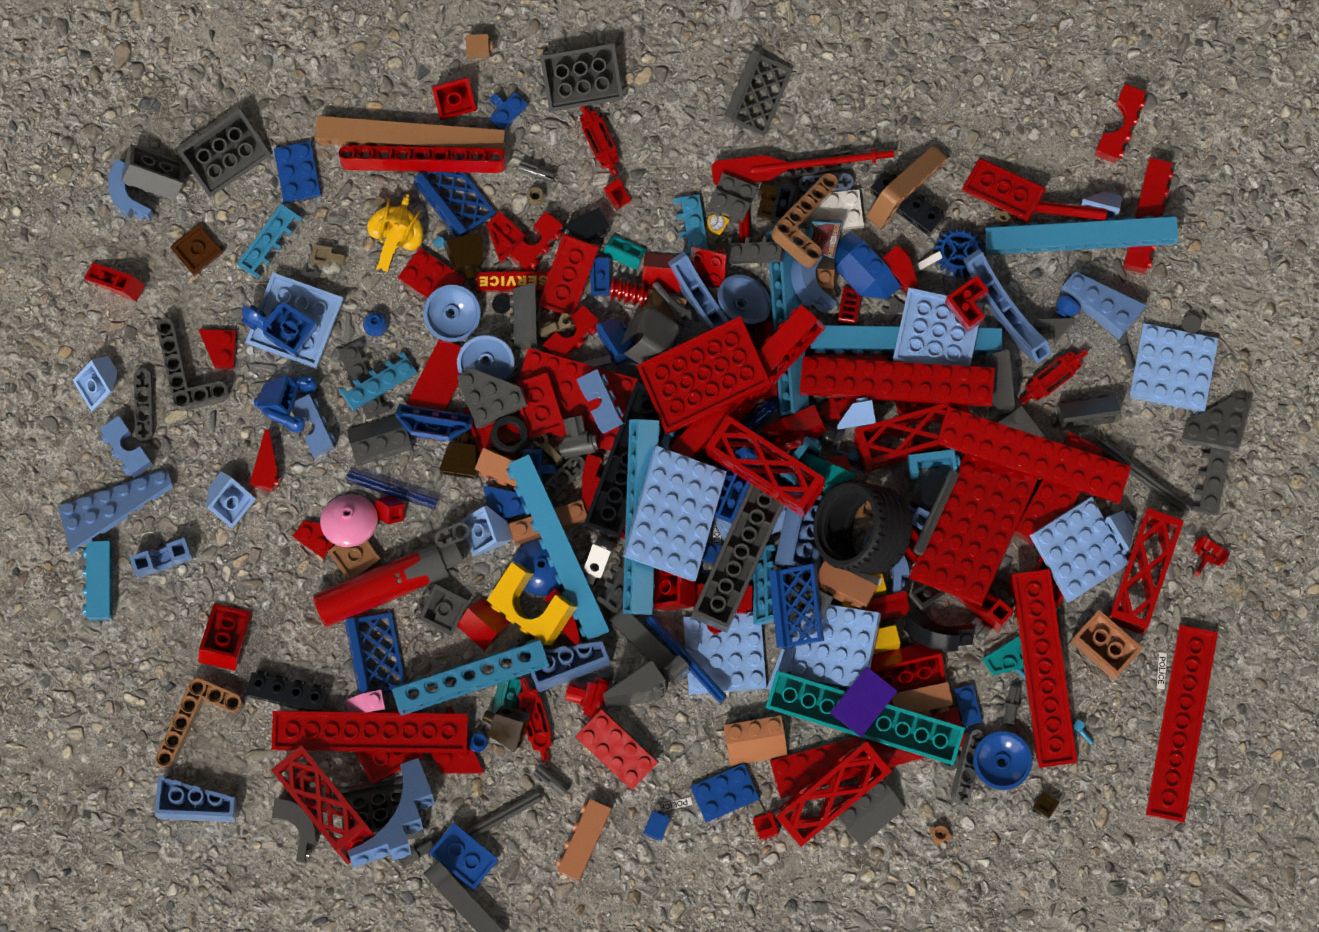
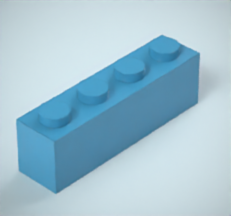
(98, 581)

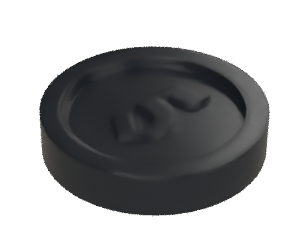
(501, 304)

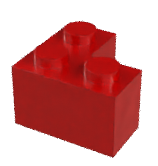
(963, 303)

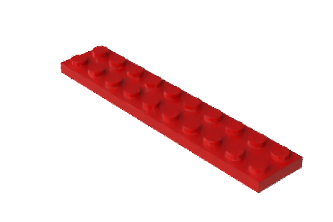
(897, 381)
(1033, 455)
(1043, 668)
(1181, 724)
(370, 732)
(798, 769)

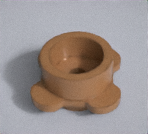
(945, 834)

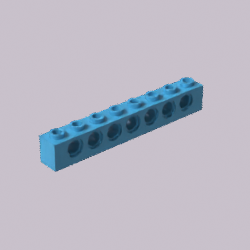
(480, 681)

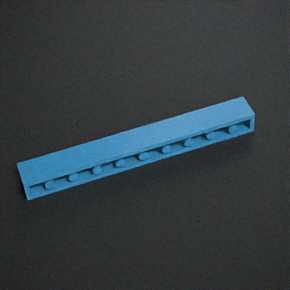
(1081, 235)
(783, 303)
(884, 339)
(559, 549)
(637, 576)

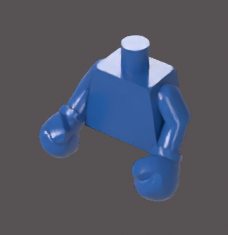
(278, 399)

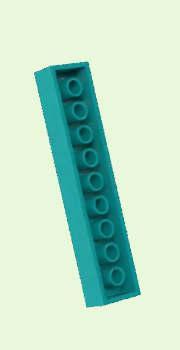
(892, 726)

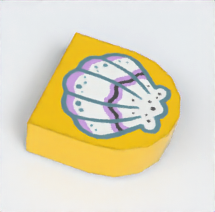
(717, 224)

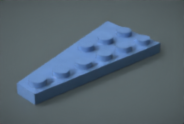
(107, 508)

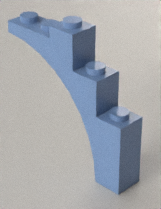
(696, 292)
(1006, 312)
(405, 821)

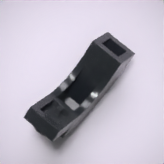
(937, 636)

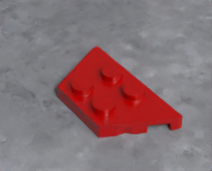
(457, 763)

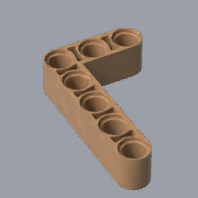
(905, 185)
(800, 215)
(190, 716)

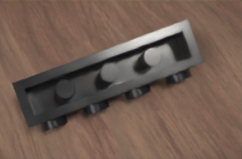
(913, 208)
(287, 693)

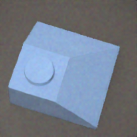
(1105, 200)
(96, 381)
(858, 414)
(228, 499)
(1122, 529)
(486, 531)

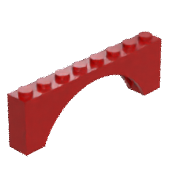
(992, 611)

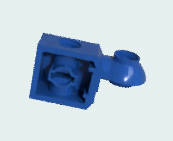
(283, 327)

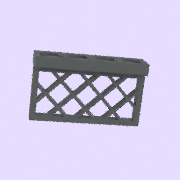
(745, 83)

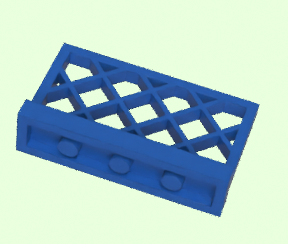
(444, 210)
(782, 611)
(357, 652)

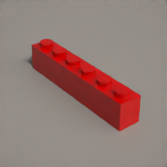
(1149, 204)

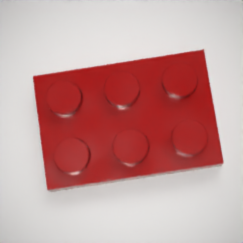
(427, 274)
(543, 411)

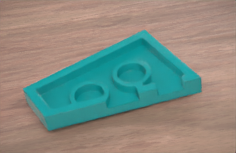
(832, 473)
(1005, 659)

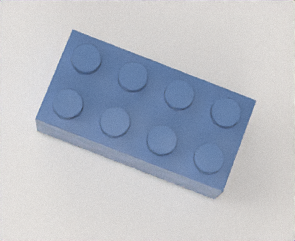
(797, 539)

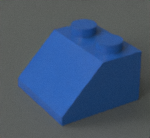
(611, 335)

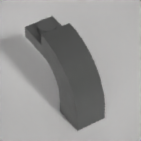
(292, 813)

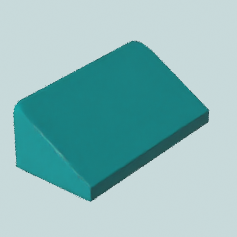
(624, 251)
(507, 694)

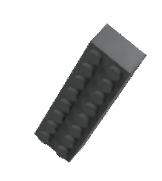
(738, 559)

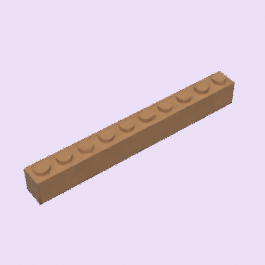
(388, 133)

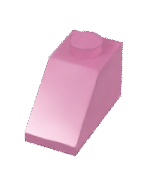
(367, 702)

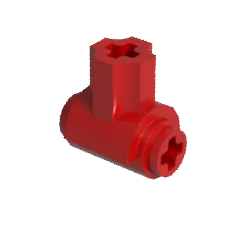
(588, 696)

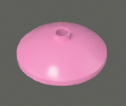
(349, 529)

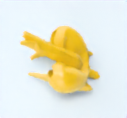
(397, 226)

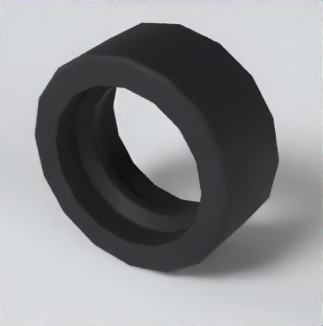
(508, 420)

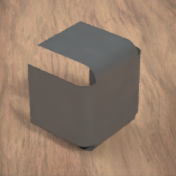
(658, 337)

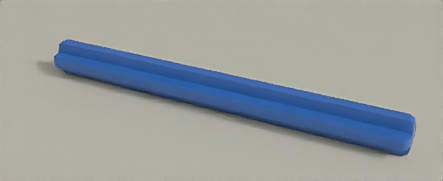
(695, 668)

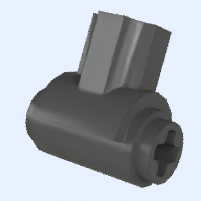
(578, 439)

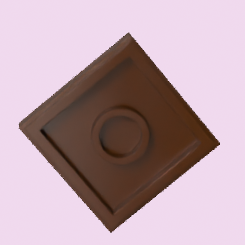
(196, 250)

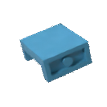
(810, 445)
(929, 460)

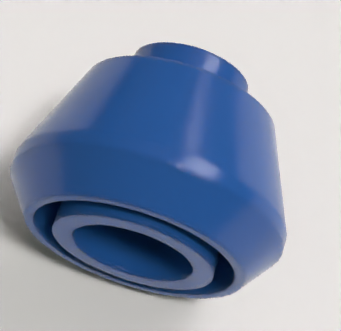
(1066, 307)
(375, 324)

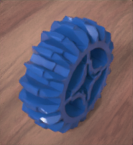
(954, 246)

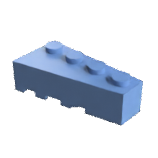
(1104, 305)
(569, 663)
(190, 802)

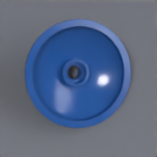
(543, 579)
(1010, 749)

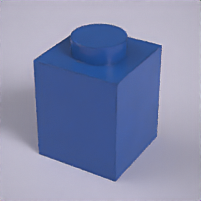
(657, 825)

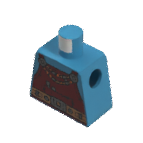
(824, 234)

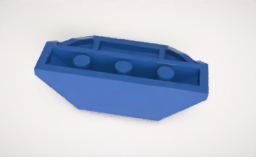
(864, 268)
(433, 423)
(733, 488)

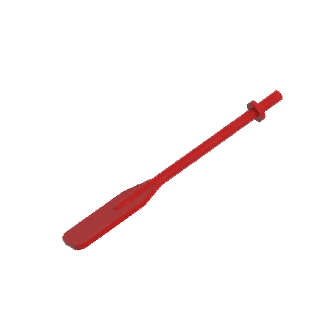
(765, 168)

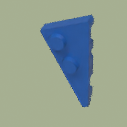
(505, 502)

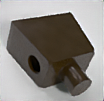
(465, 253)
(460, 459)
(507, 726)

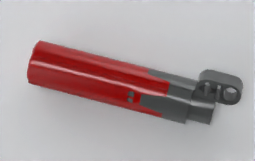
(389, 580)

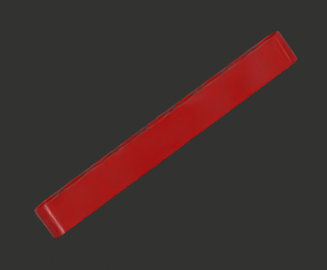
(422, 159)

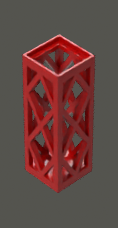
(733, 429)
(880, 429)
(1159, 523)
(836, 771)
(351, 837)

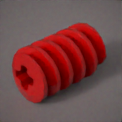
(629, 292)

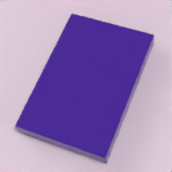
(863, 701)

